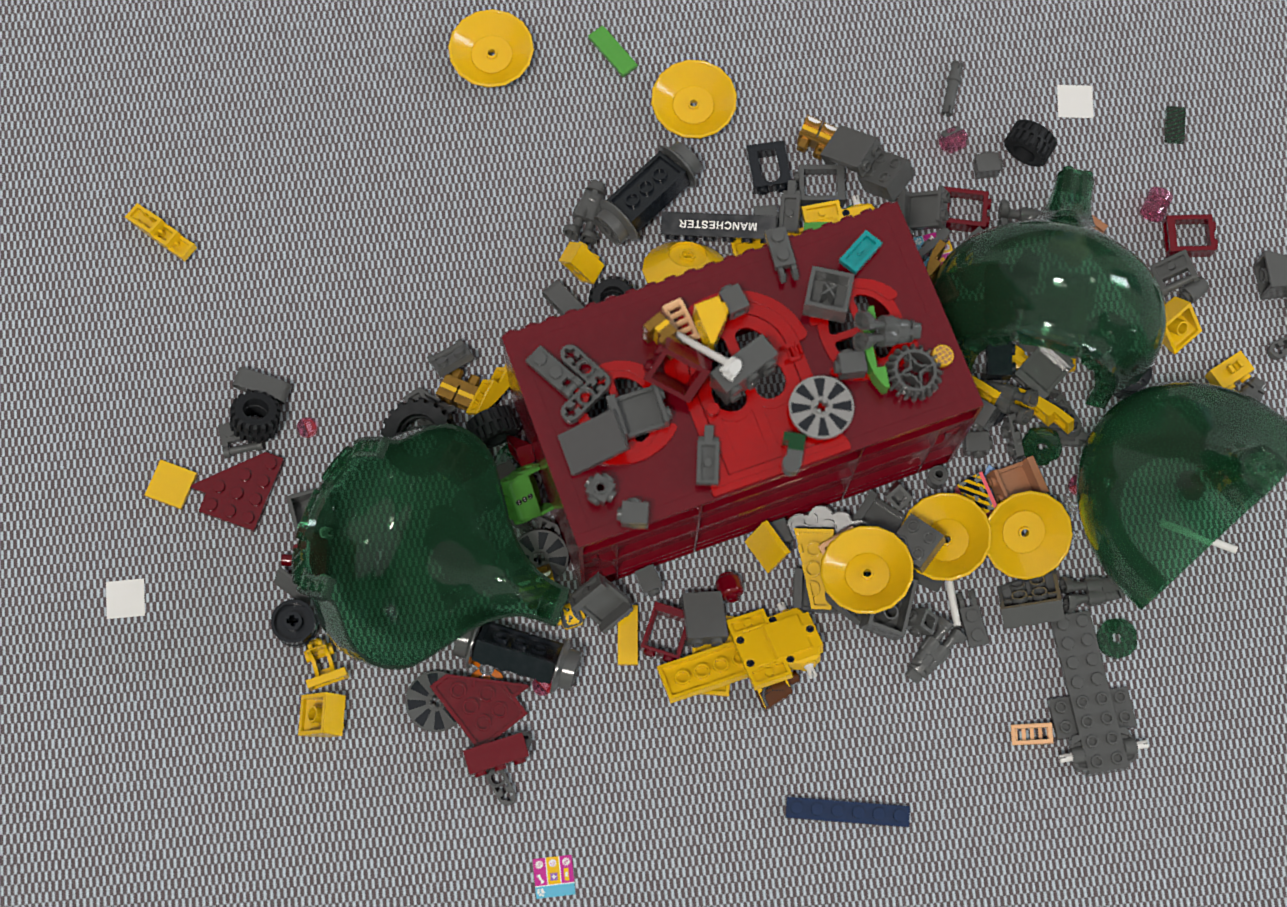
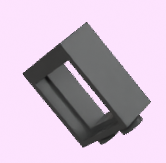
(837, 170)

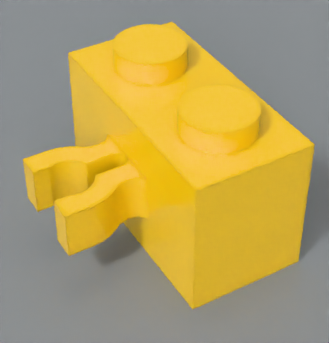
(581, 262)
(1231, 371)

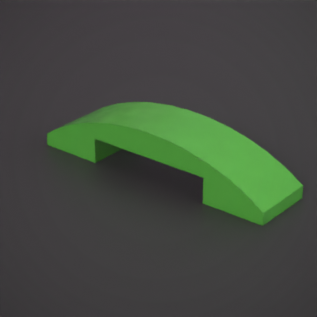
(877, 375)

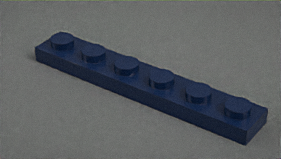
(847, 812)

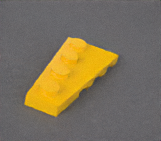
(811, 563)

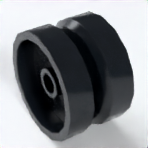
(288, 613)

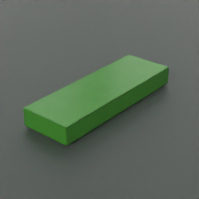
(612, 51)

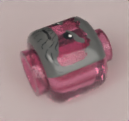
(953, 139)

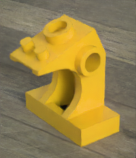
(316, 650)

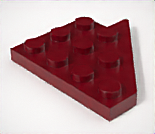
(240, 491)
(480, 705)

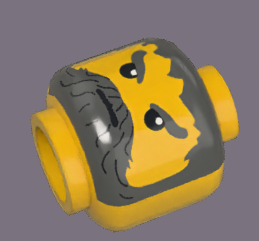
(570, 618)

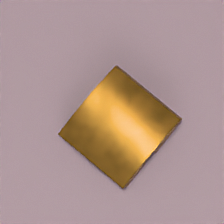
(934, 263)

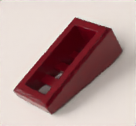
(520, 450)

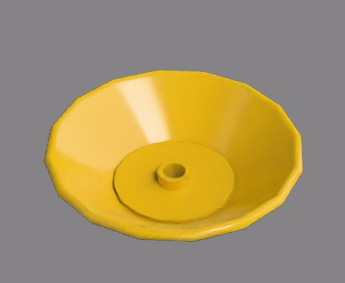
(490, 33)
(694, 83)
(676, 258)
(964, 525)
(1044, 543)
(864, 551)

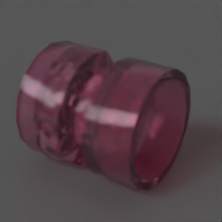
(1156, 204)

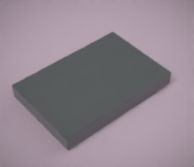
(593, 442)

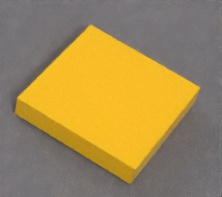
(171, 484)
(767, 546)

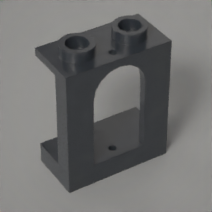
(764, 150)

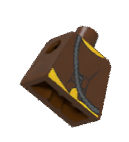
(776, 693)

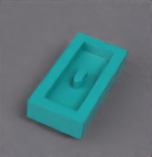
(860, 252)

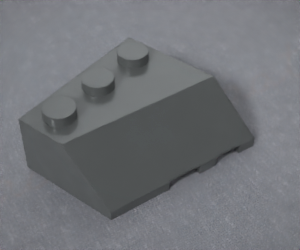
(1031, 601)

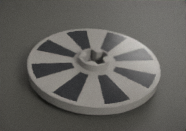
(829, 393)

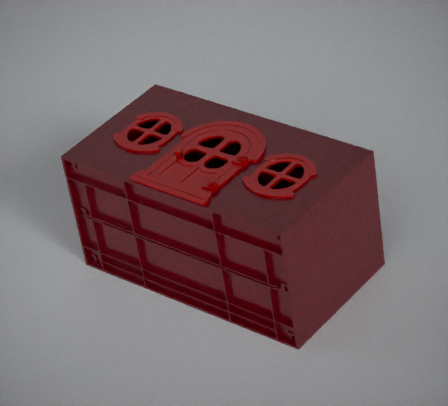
(880, 445)

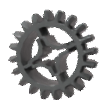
(909, 356)

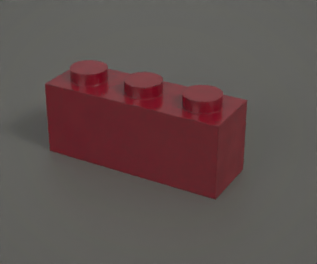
(496, 755)

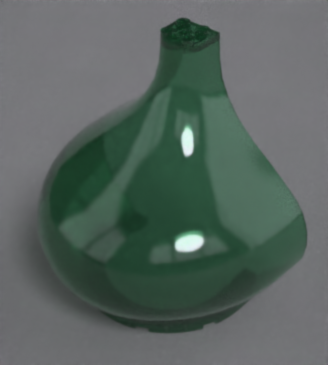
(1057, 289)
(1171, 477)
(415, 548)

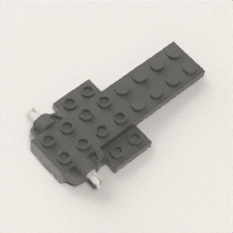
(1091, 714)

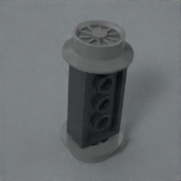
(647, 192)
(520, 654)

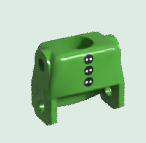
(523, 494)

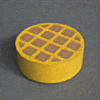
(944, 355)

